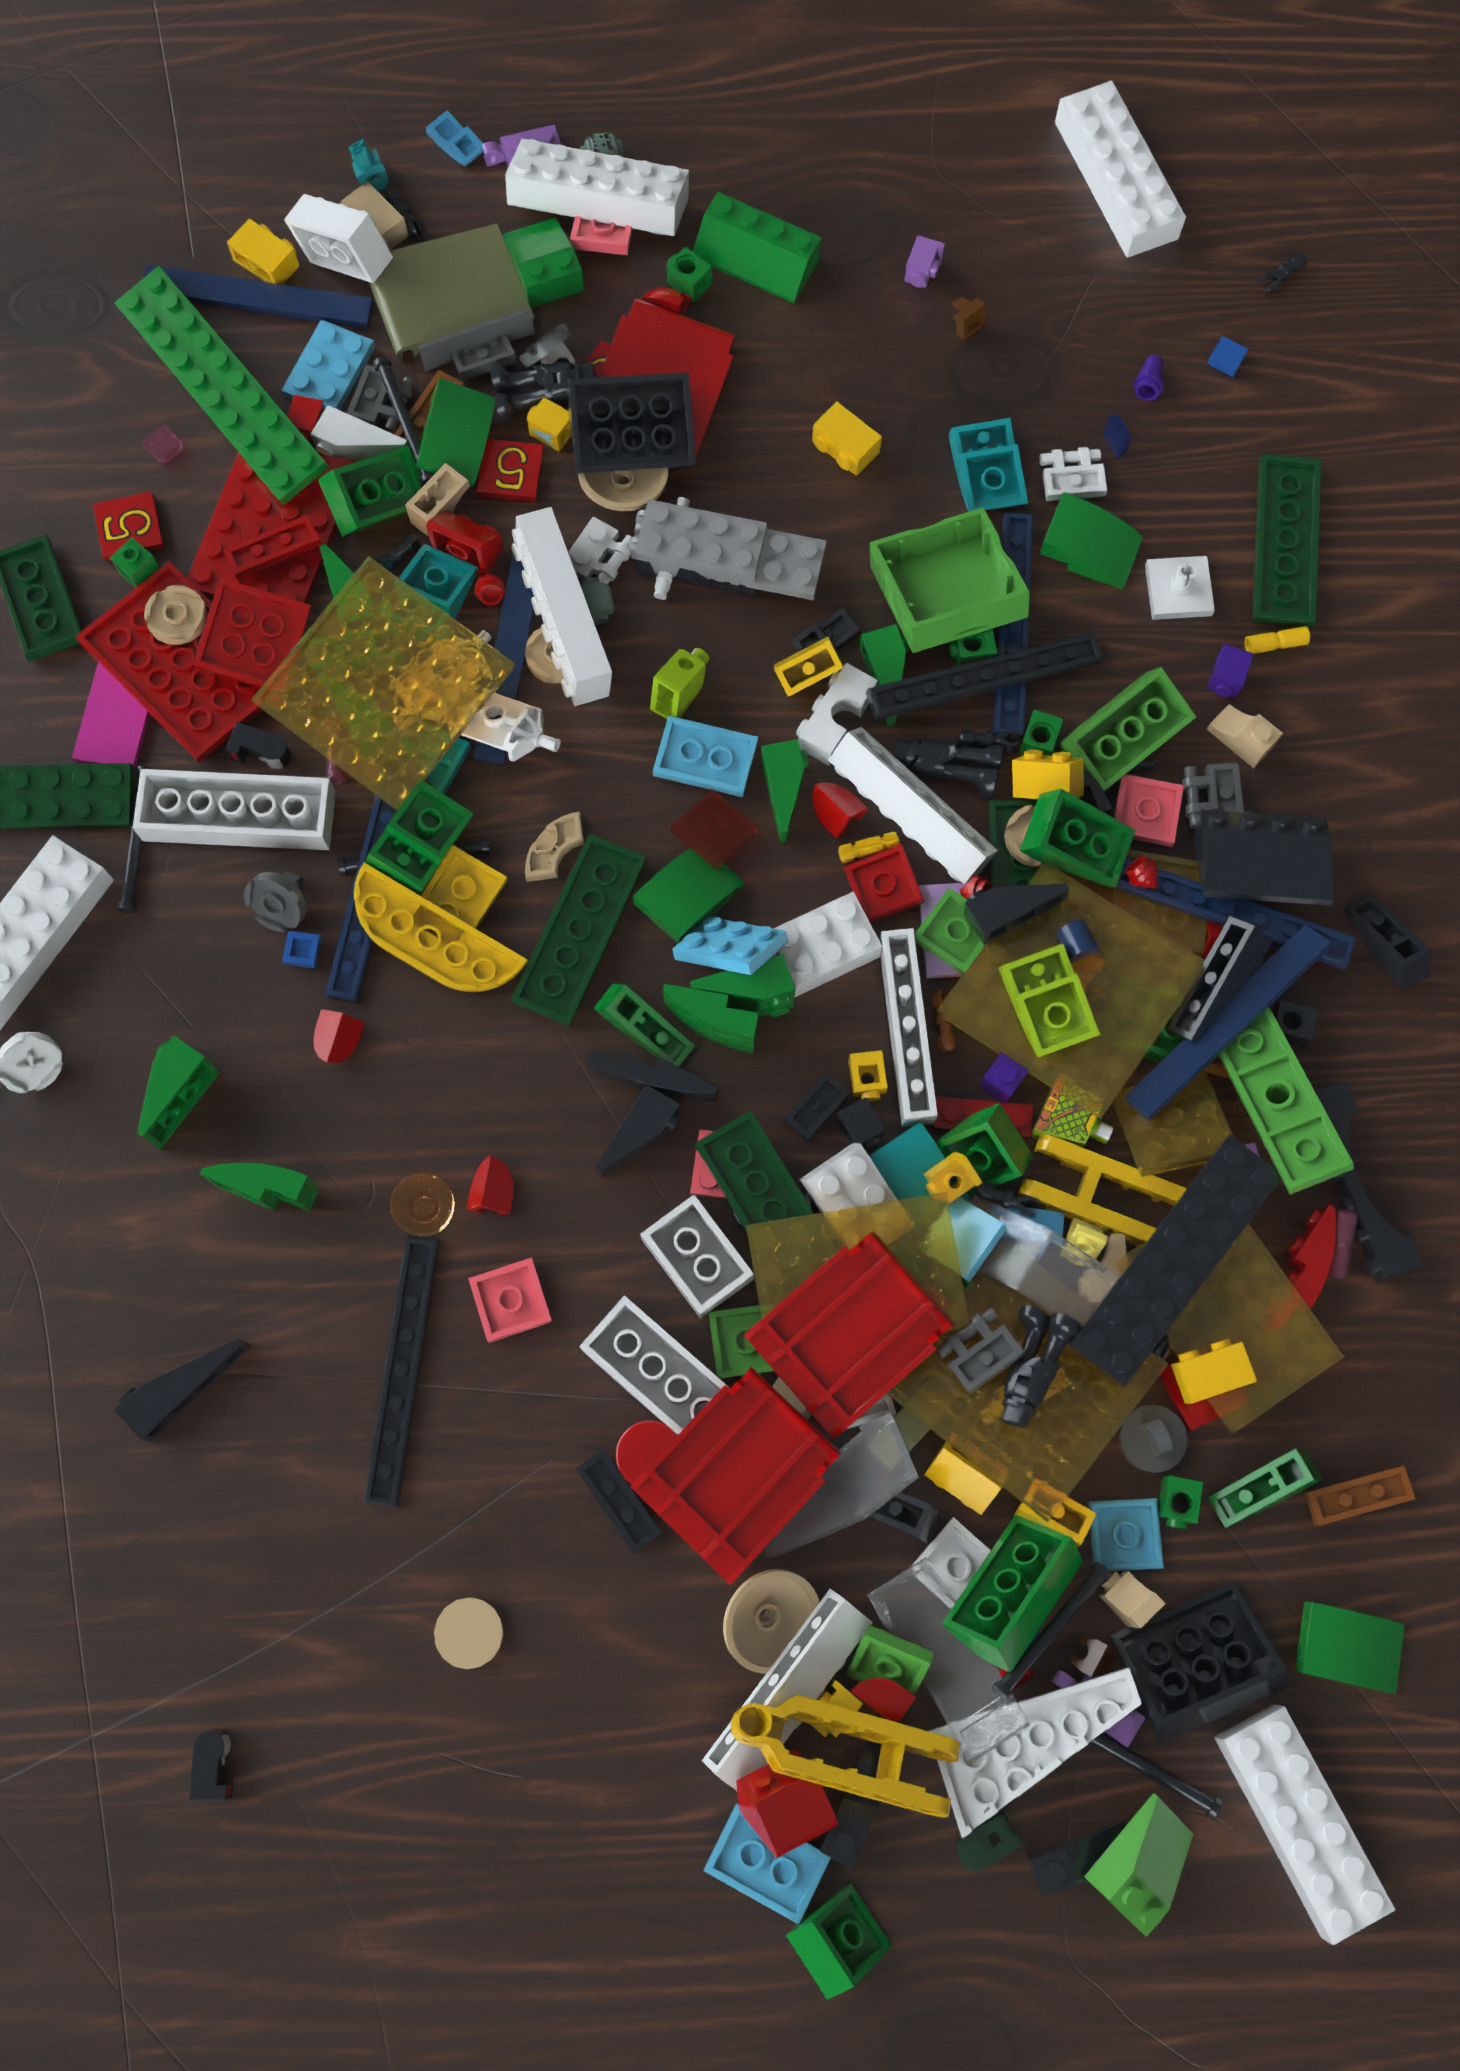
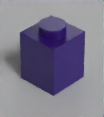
(1229, 671)
(1003, 1078)

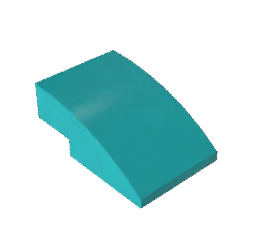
(988, 465)
(440, 578)
(906, 1160)

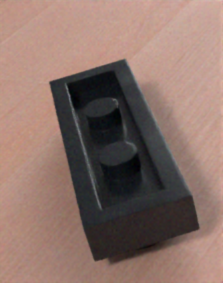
(618, 1501)

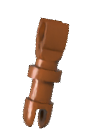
(946, 1040)

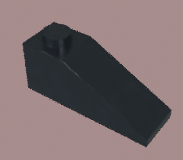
(1006, 908)
(1390, 942)
(643, 1127)
(1070, 1860)

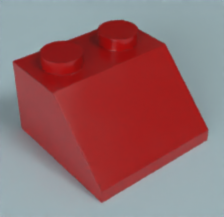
(465, 540)
(784, 1808)

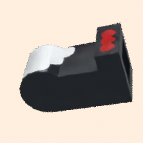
(258, 745)
(209, 1766)

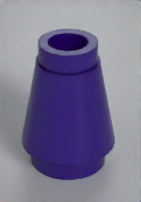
(1150, 379)

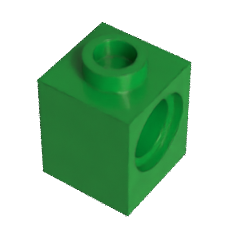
(699, 274)
(134, 562)
(983, 641)
(1044, 726)
(1190, 1490)

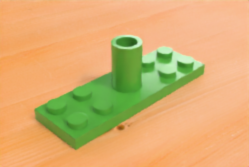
(1284, 1106)

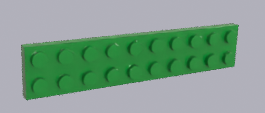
(222, 385)

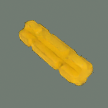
(867, 847)

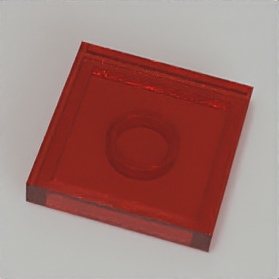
(714, 829)

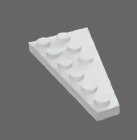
(1059, 1727)

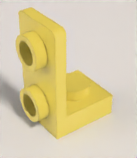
(1086, 1237)

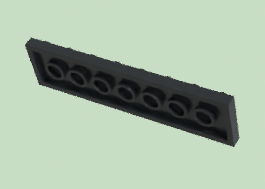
(1175, 1260)

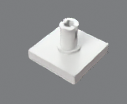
(1179, 587)

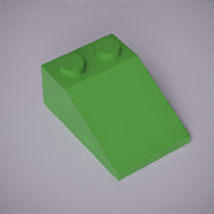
(1144, 1865)

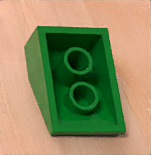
(544, 262)
(371, 490)
(1077, 838)
(763, 992)
(174, 1087)

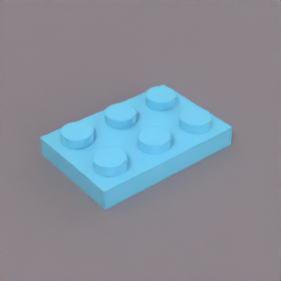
(329, 365)
(705, 756)
(730, 945)
(751, 1868)

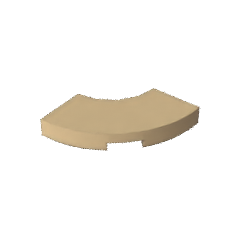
(552, 845)

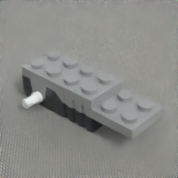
(722, 552)

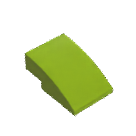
(1049, 1000)

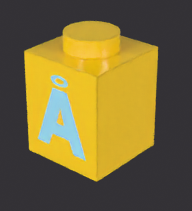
(549, 424)

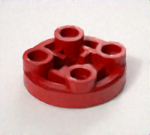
(641, 1446)

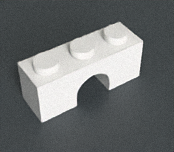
(846, 693)

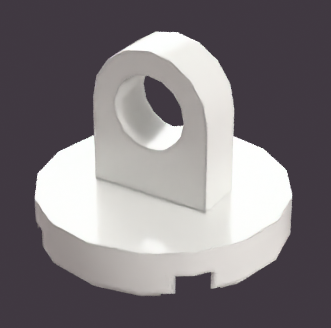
(29, 1062)

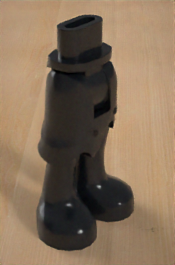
(550, 377)
(940, 758)
(1031, 1375)

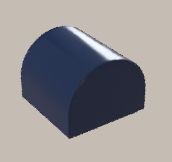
(1077, 940)

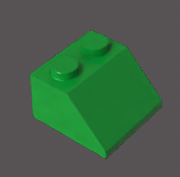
(990, 1146)
(839, 1942)

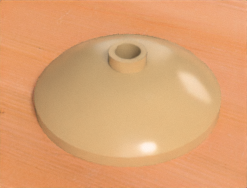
(633, 495)
(760, 1640)

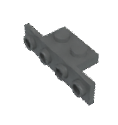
(479, 345)

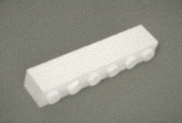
(912, 805)
(907, 1028)
(802, 1670)

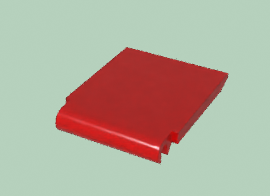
(666, 343)
(850, 1332)
(737, 1474)

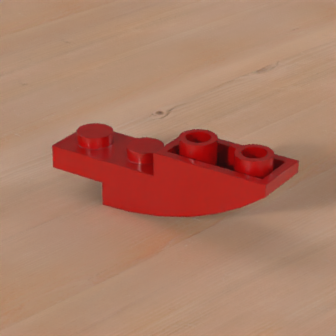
(1313, 1254)

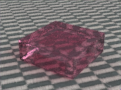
(163, 444)

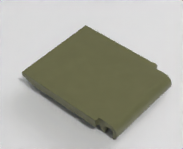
(447, 287)

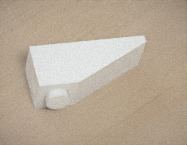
(351, 437)

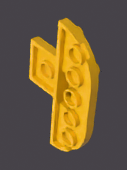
(440, 926)

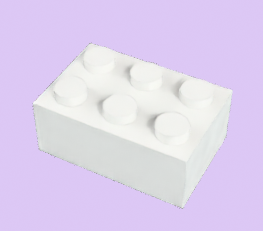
(339, 238)
(828, 943)
(846, 1181)
(697, 1256)

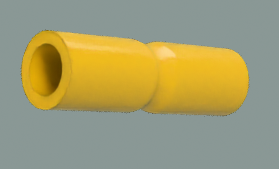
(1281, 639)

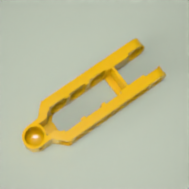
(1093, 1167)
(763, 1726)

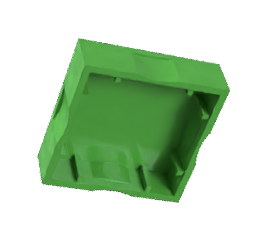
(949, 580)

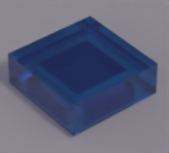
(1117, 435)

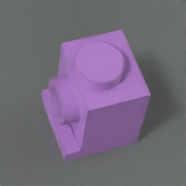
(924, 261)

